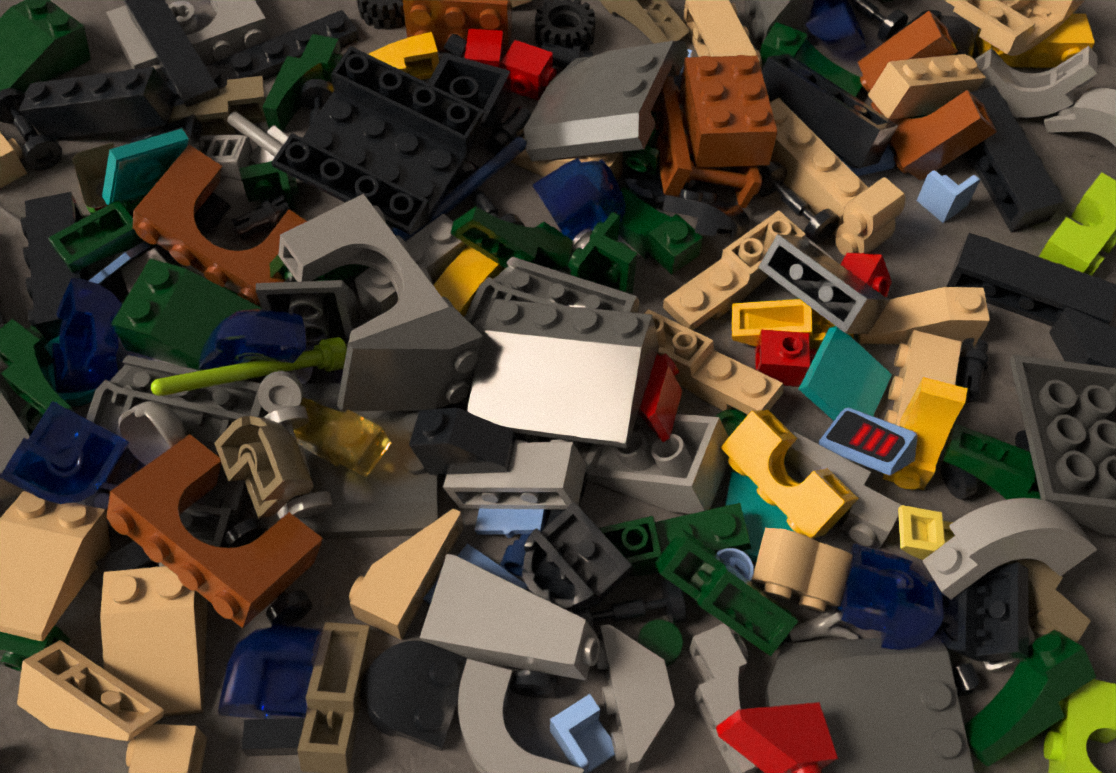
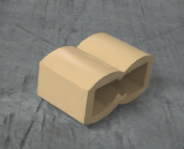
(870, 218)
(802, 567)

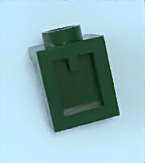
(647, 158)
(265, 182)

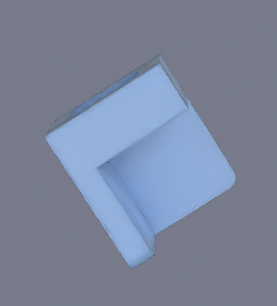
(945, 197)
(582, 735)

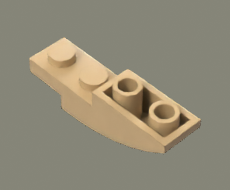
(730, 277)
(711, 374)

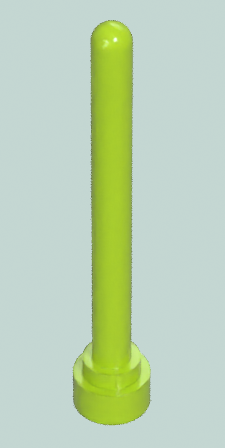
(327, 355)

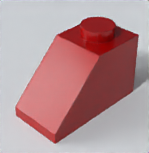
(661, 397)
(781, 737)

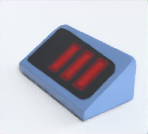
(870, 441)

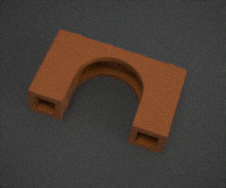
(948, 132)
(168, 219)
(235, 579)

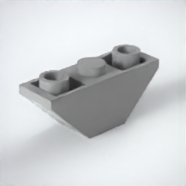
(635, 694)

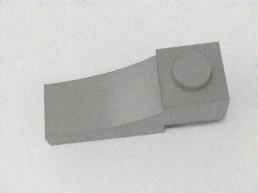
(871, 515)
(721, 663)

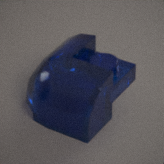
(836, 26)
(580, 195)
(254, 335)
(86, 338)
(64, 457)
(890, 599)
(270, 673)

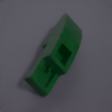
(645, 540)

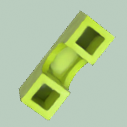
(1080, 245)
(1088, 716)

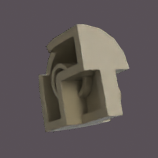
(266, 460)

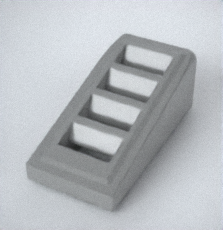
(236, 146)

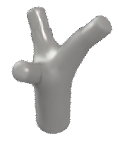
(821, 627)

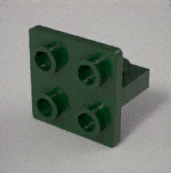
(606, 259)

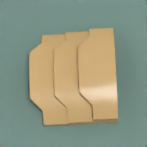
(1015, 24)

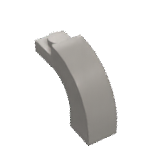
(1041, 92)
(1091, 113)
(1007, 533)
(481, 712)

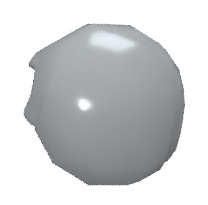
(150, 430)

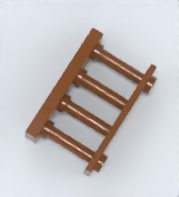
(675, 149)

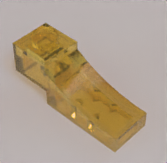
(342, 437)

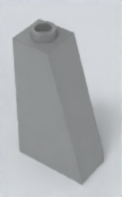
(505, 624)

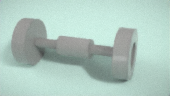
(283, 388)
(312, 503)

